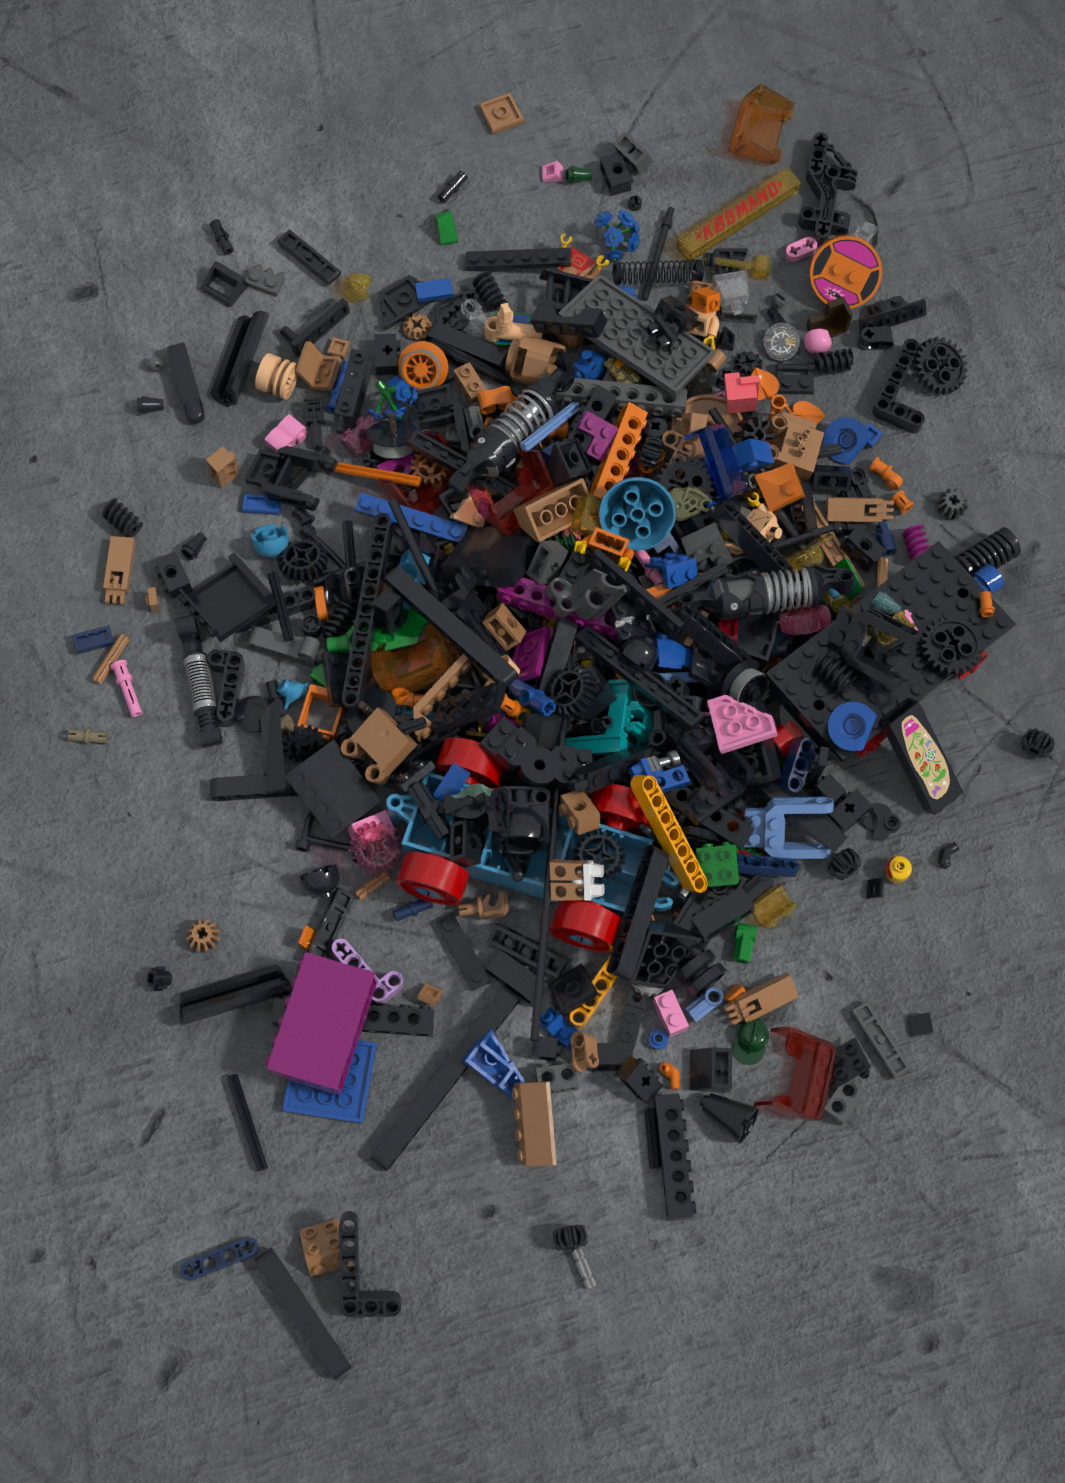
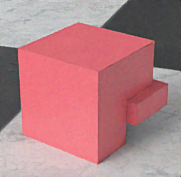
(740, 392)

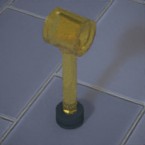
(759, 266)

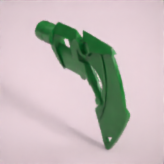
(405, 635)

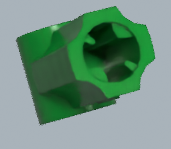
(744, 937)

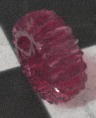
(805, 620)
(391, 853)

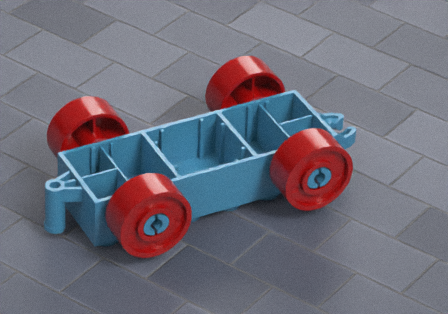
(581, 923)

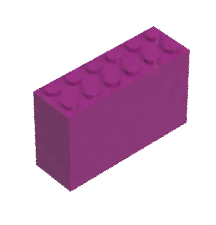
(321, 1023)

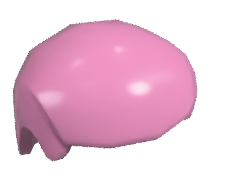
(817, 341)

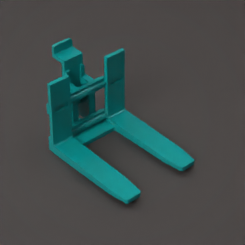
(621, 713)

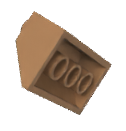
(551, 510)
(534, 1123)

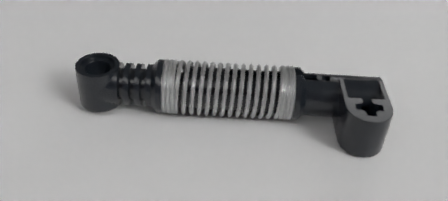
(199, 676)

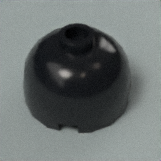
(640, 651)
(321, 880)

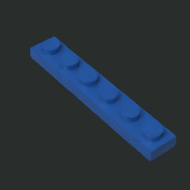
(416, 519)

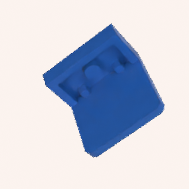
(675, 569)

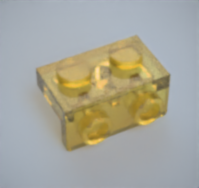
(773, 907)

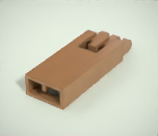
(852, 509)
(119, 560)
(769, 995)

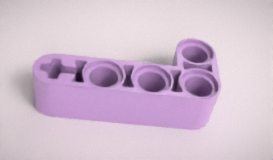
(382, 984)

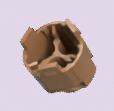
(531, 358)

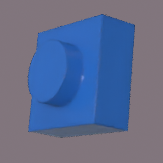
(874, 435)

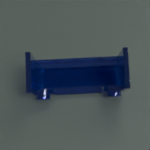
(721, 461)

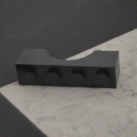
(585, 324)

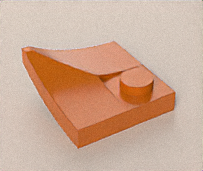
(780, 486)

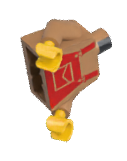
(581, 264)

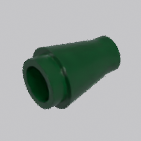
(577, 174)

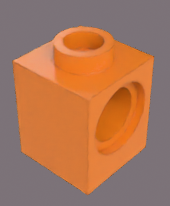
(705, 300)

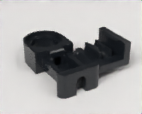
(858, 487)

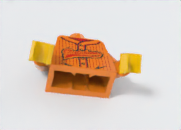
(610, 544)

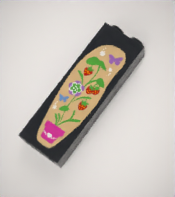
(921, 756)

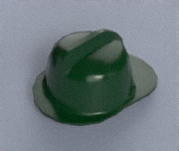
(751, 1041)

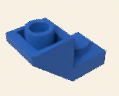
(557, 1027)

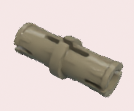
(88, 736)

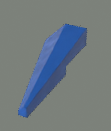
(492, 1063)

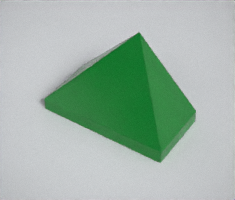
(446, 228)

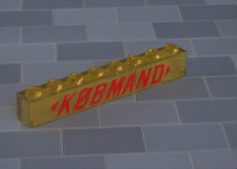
(738, 214)

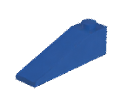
(671, 652)

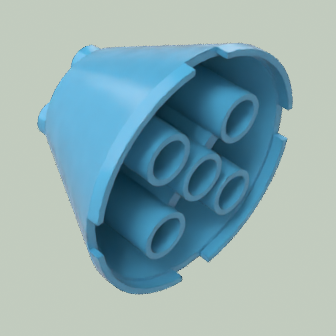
(638, 511)

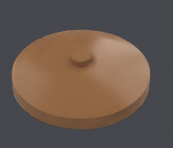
(701, 405)

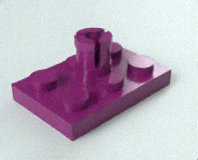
(531, 652)

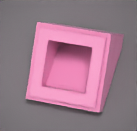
(553, 172)

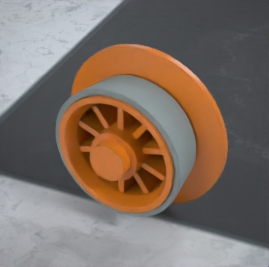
(423, 365)

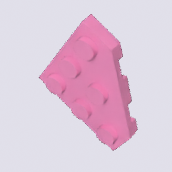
(739, 724)

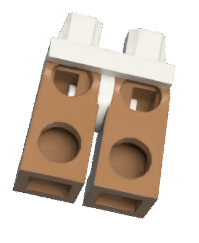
(575, 880)

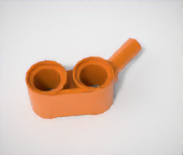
(490, 398)

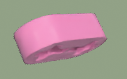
(801, 249)

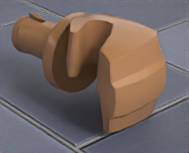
(483, 908)

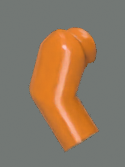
(672, 1073)

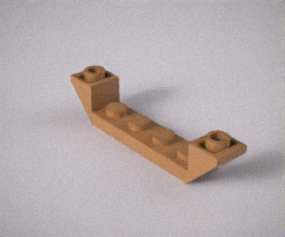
(437, 693)

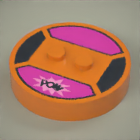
(847, 269)

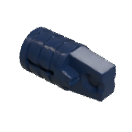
(885, 538)

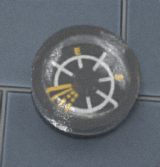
(781, 342)

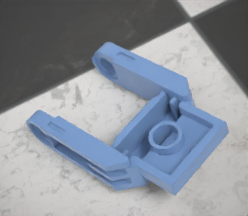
(770, 827)

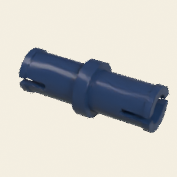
(411, 909)

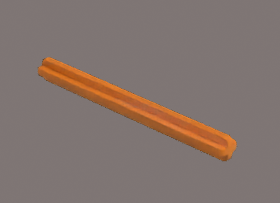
(373, 473)

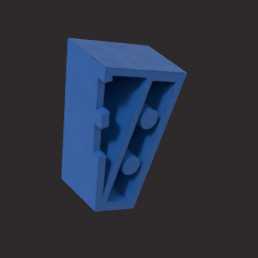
(750, 455)

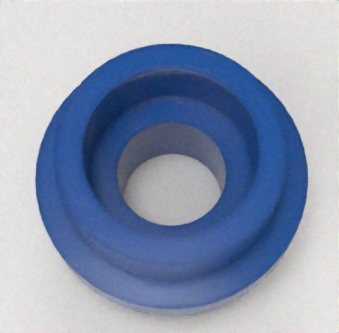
(658, 1045)

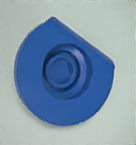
(849, 434)
(851, 725)

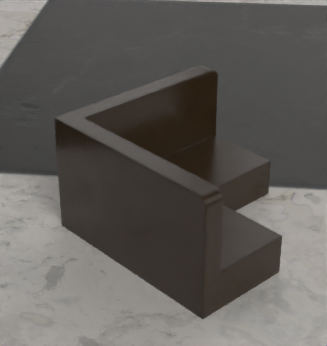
(834, 319)

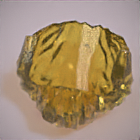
(355, 287)

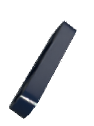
(783, 866)
(218, 1255)

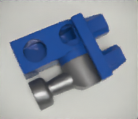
(666, 780)

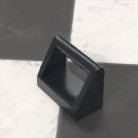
(228, 276)

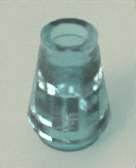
(885, 603)

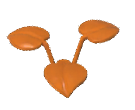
(769, 387)

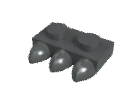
(265, 280)

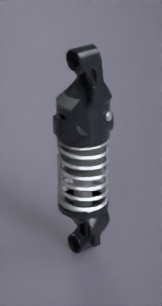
(499, 443)

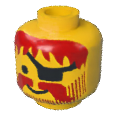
(898, 869)

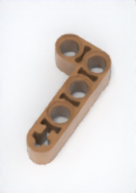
(677, 448)

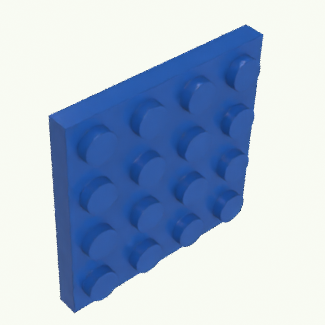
(354, 1096)

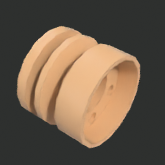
(276, 376)

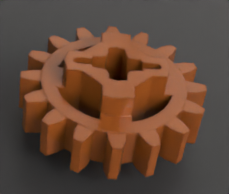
(434, 474)

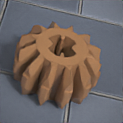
(198, 929)

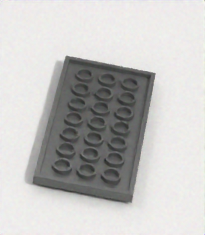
(628, 341)

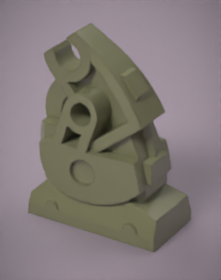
(687, 499)

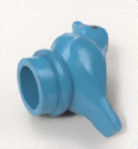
(292, 691)

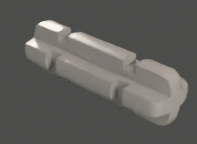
(583, 1268)

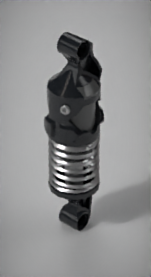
(759, 593)

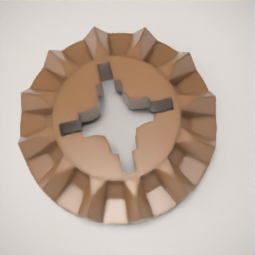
(416, 333)

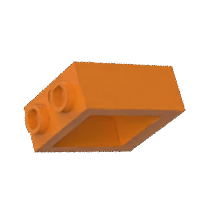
(320, 693)

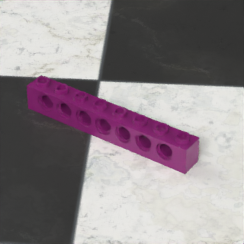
(531, 589)

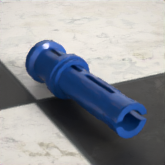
(334, 394)

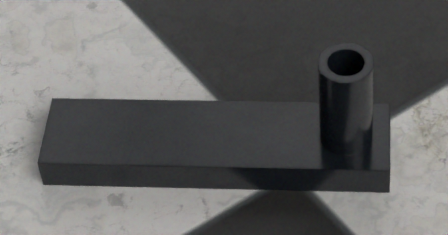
(317, 328)

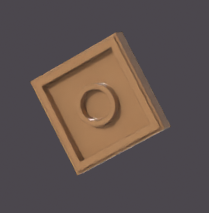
(501, 113)

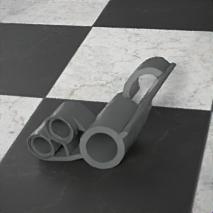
(582, 596)

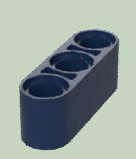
(804, 759)

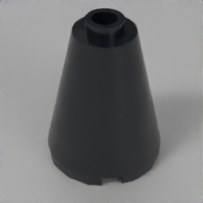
(730, 1115)

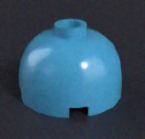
(270, 540)

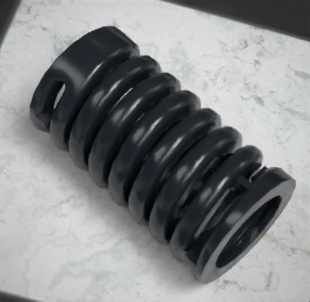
(990, 551)

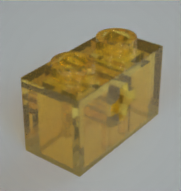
(586, 514)

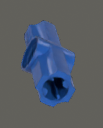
(532, 697)

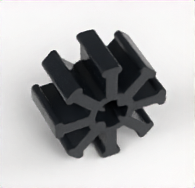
(754, 429)

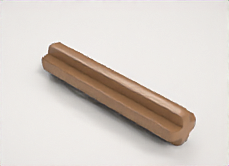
(110, 658)

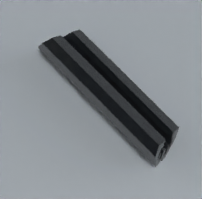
(238, 358)
(232, 994)

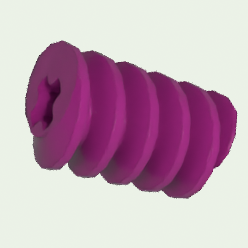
(914, 541)

